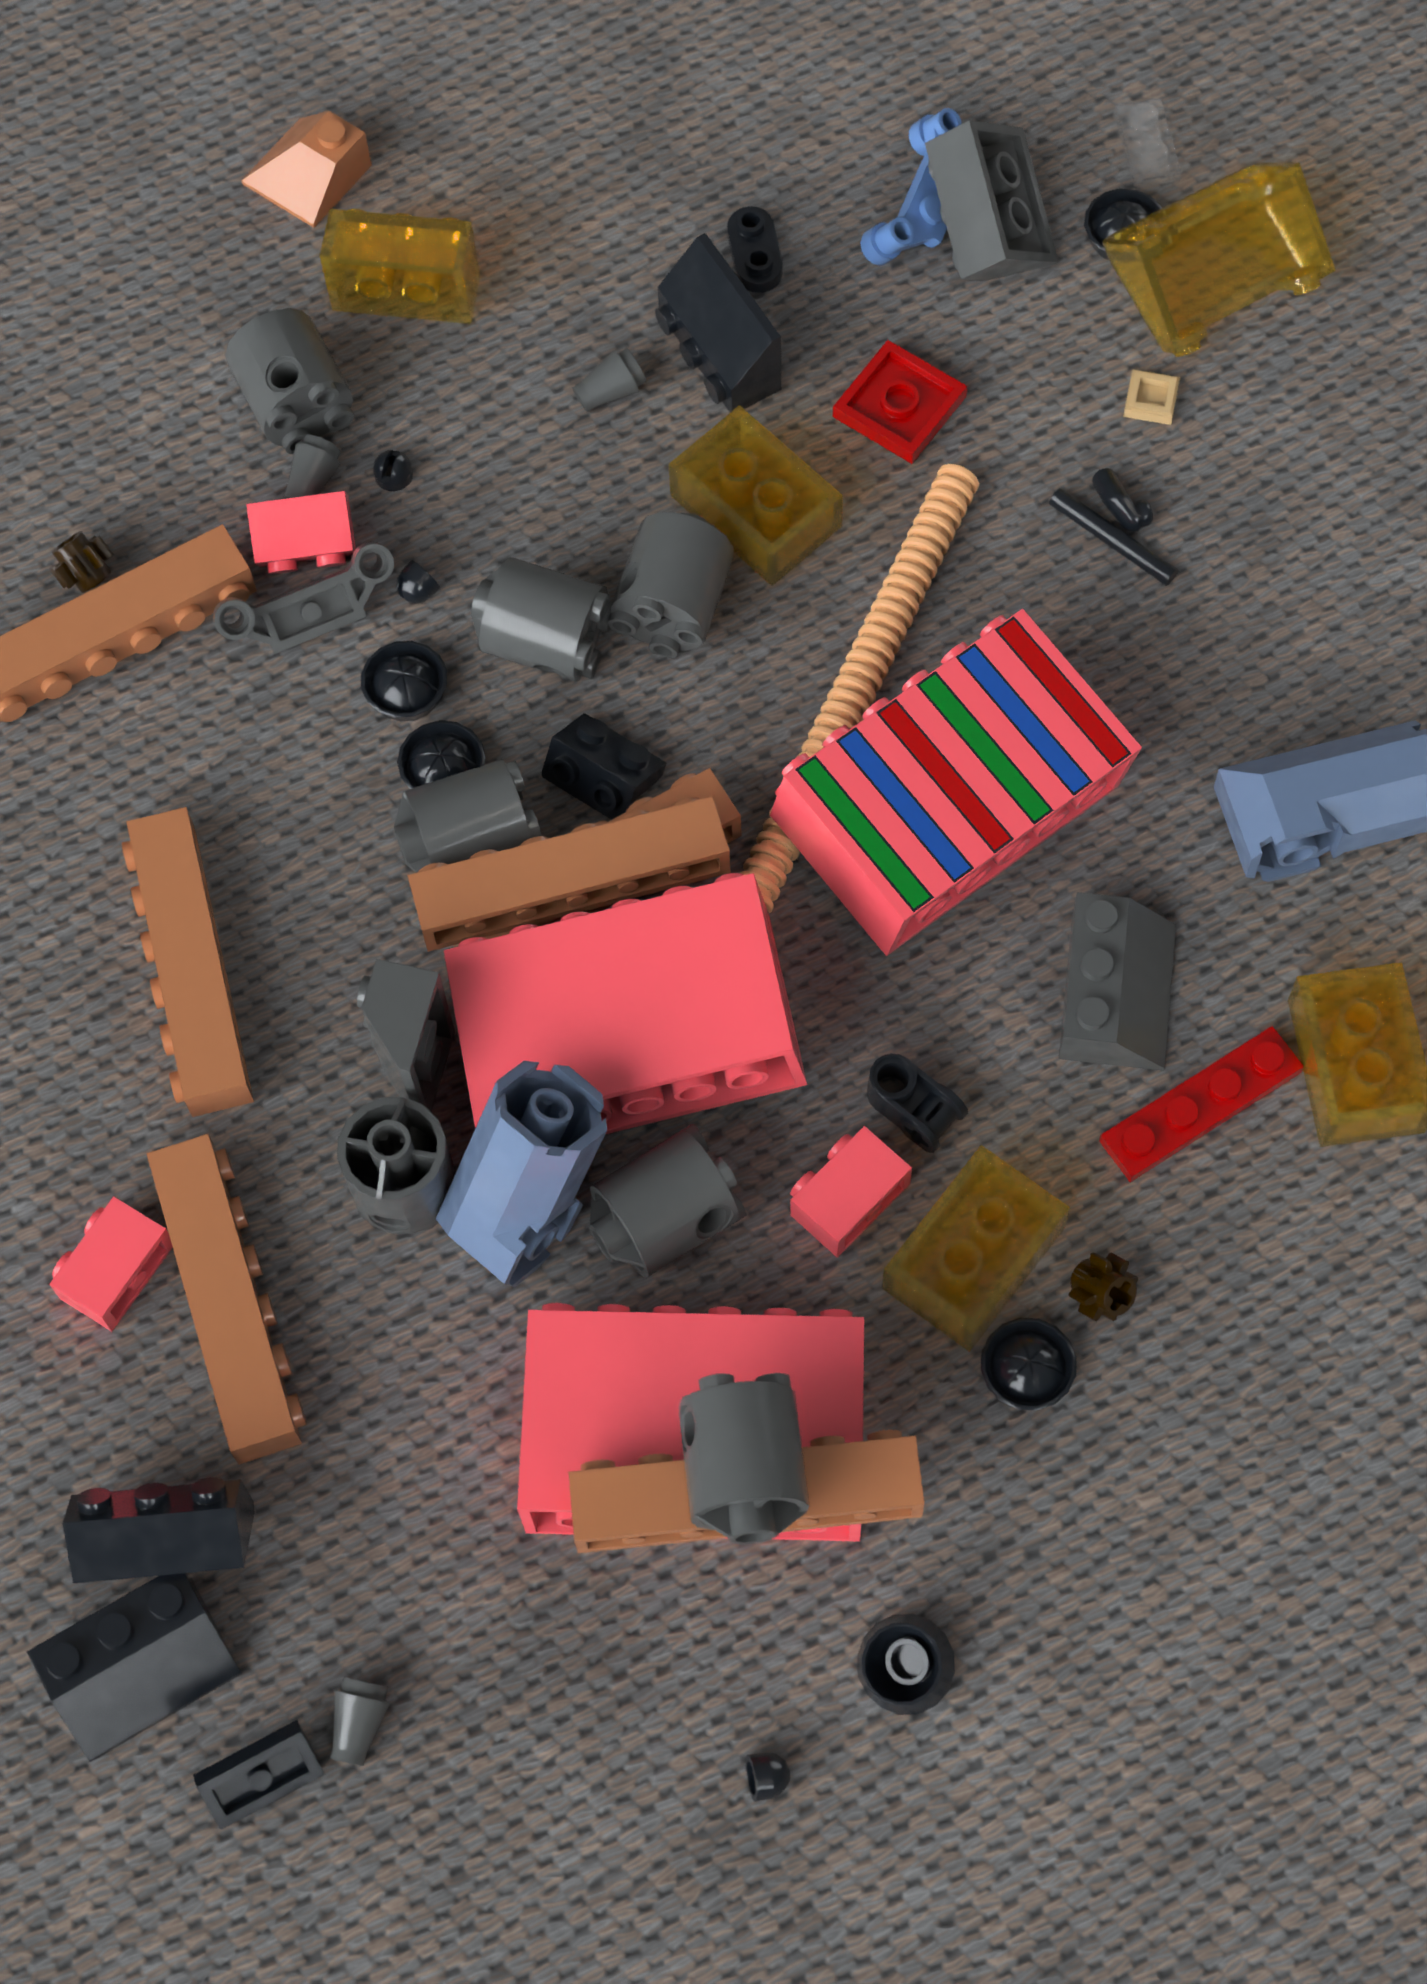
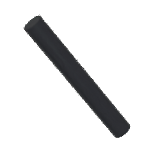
(1113, 536)

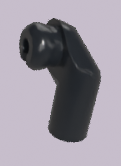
(1118, 502)

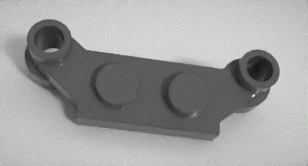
(310, 608)

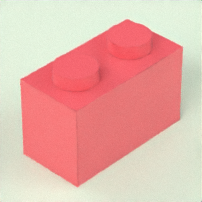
(301, 530)
(849, 1190)
(111, 1263)

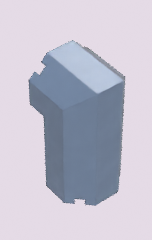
(1325, 799)
(524, 1169)

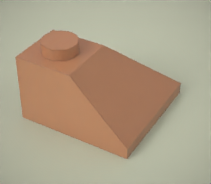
(312, 166)

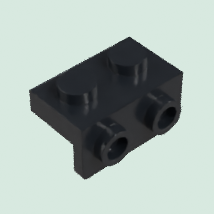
(600, 766)

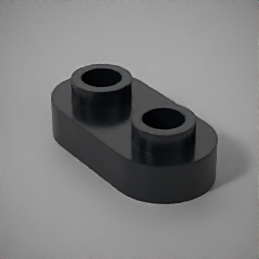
(754, 246)

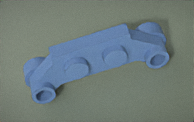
(920, 215)

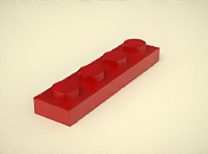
(1201, 1103)

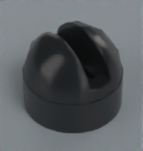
(400, 470)
(416, 583)
(766, 1775)

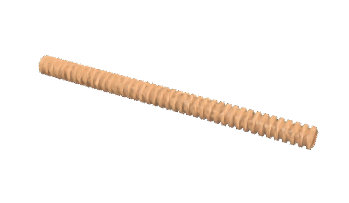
(874, 649)

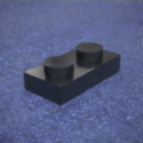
(258, 1774)

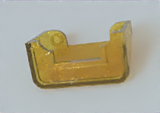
(1221, 252)

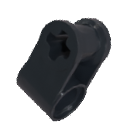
(921, 1108)

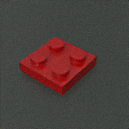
(899, 401)

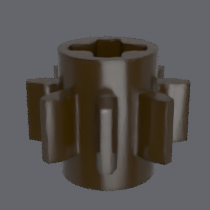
(81, 562)
(1103, 1286)

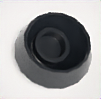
(1114, 212)
(404, 680)
(438, 752)
(1028, 1364)
(921, 1655)

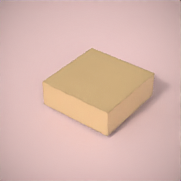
(1151, 397)

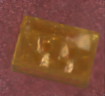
(400, 265)
(756, 494)
(1360, 1054)
(975, 1248)

